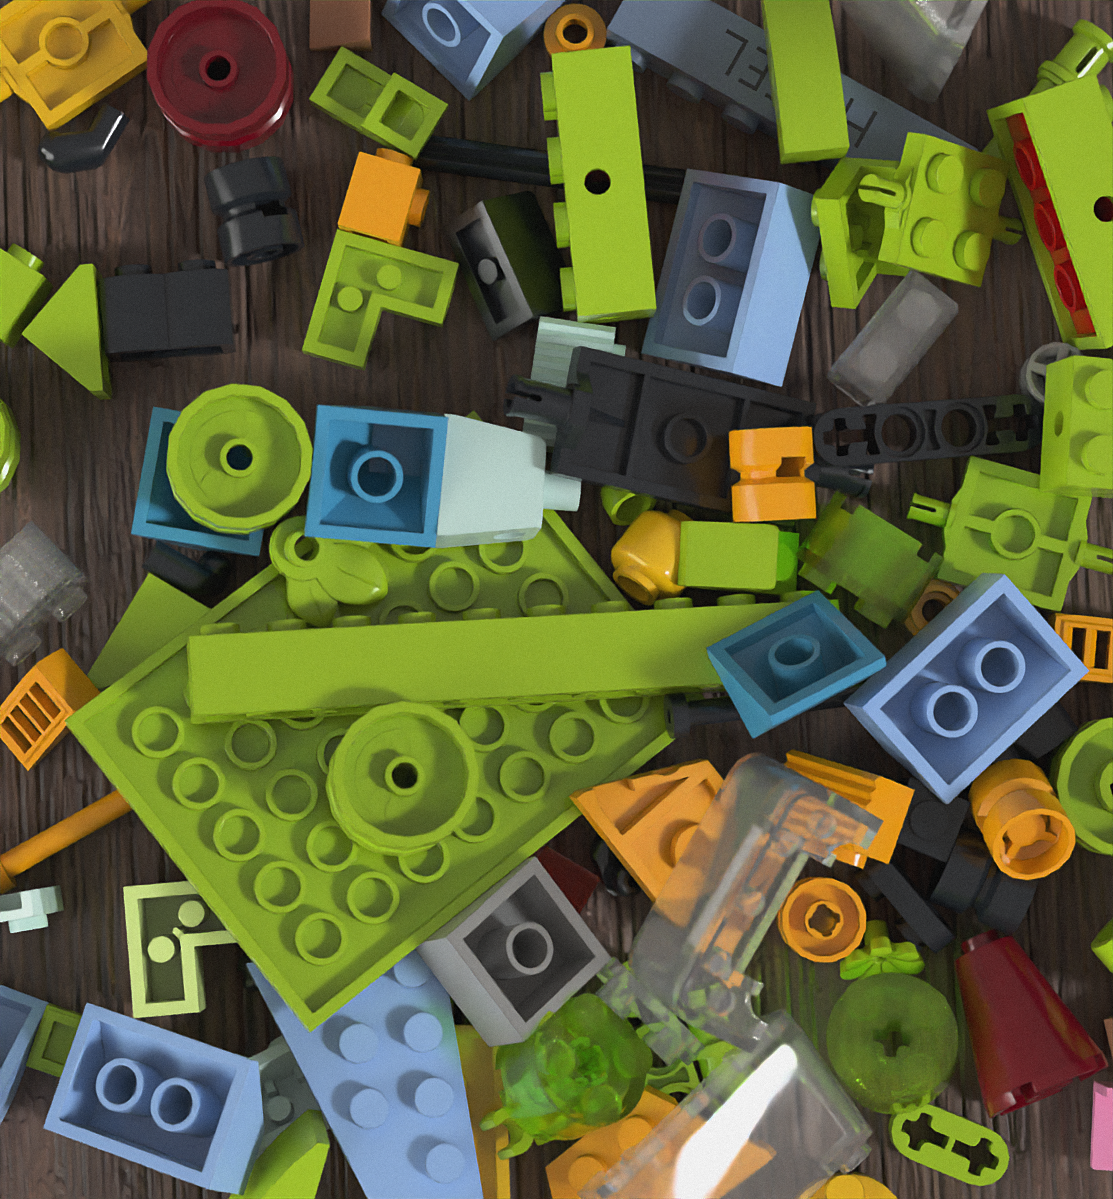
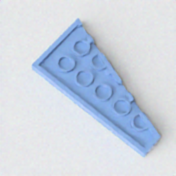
(390, 1084)

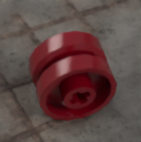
(223, 40)

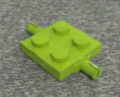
(942, 209)
(1012, 529)

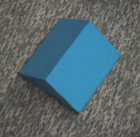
(162, 517)
(792, 662)

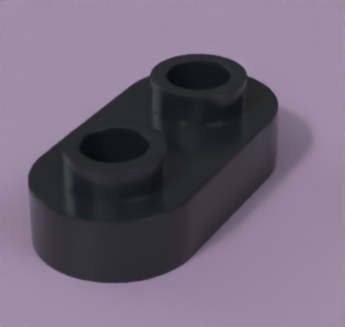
(919, 918)

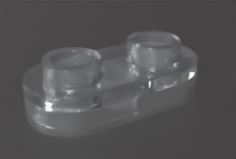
(666, 1034)

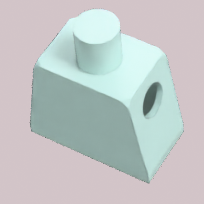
(496, 485)

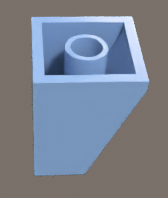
(470, 37)

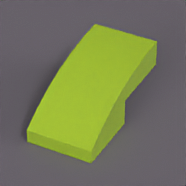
(378, 104)

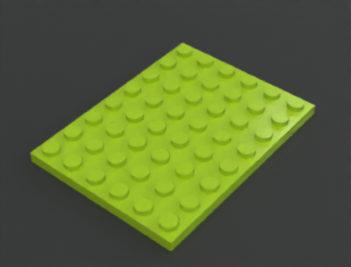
(250, 803)

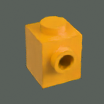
(384, 197)

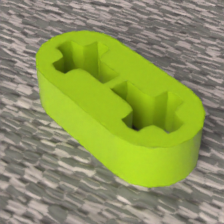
(942, 1156)

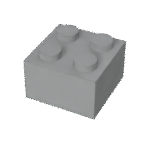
(514, 955)

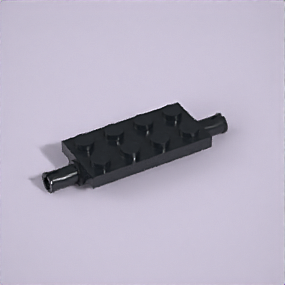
(660, 429)

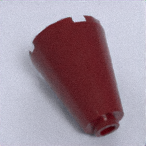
(1019, 1027)

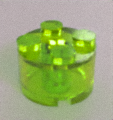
(867, 560)
(868, 1013)
(574, 1071)

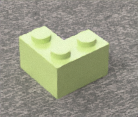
(165, 943)

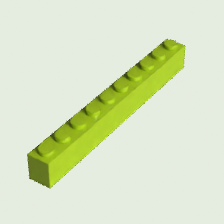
(464, 661)

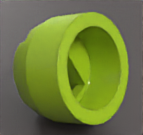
(624, 506)

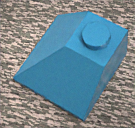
(376, 475)

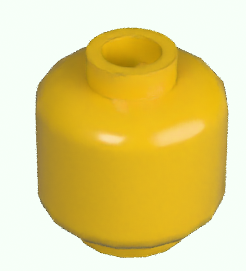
(649, 556)

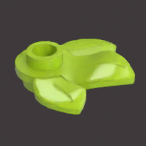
(332, 574)

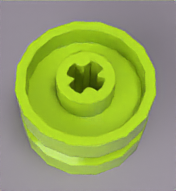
(266, 431)
(439, 766)
(1081, 778)

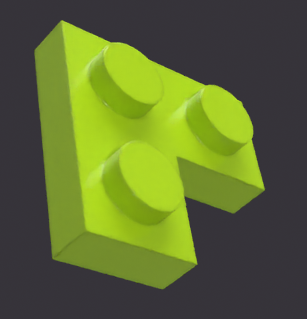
(372, 278)

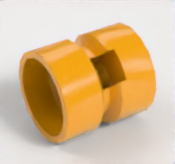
(772, 474)
(1021, 819)
(821, 919)

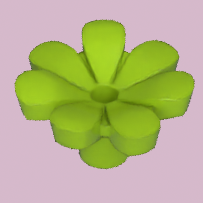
(881, 955)

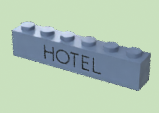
(725, 62)

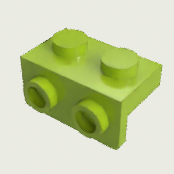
(851, 230)

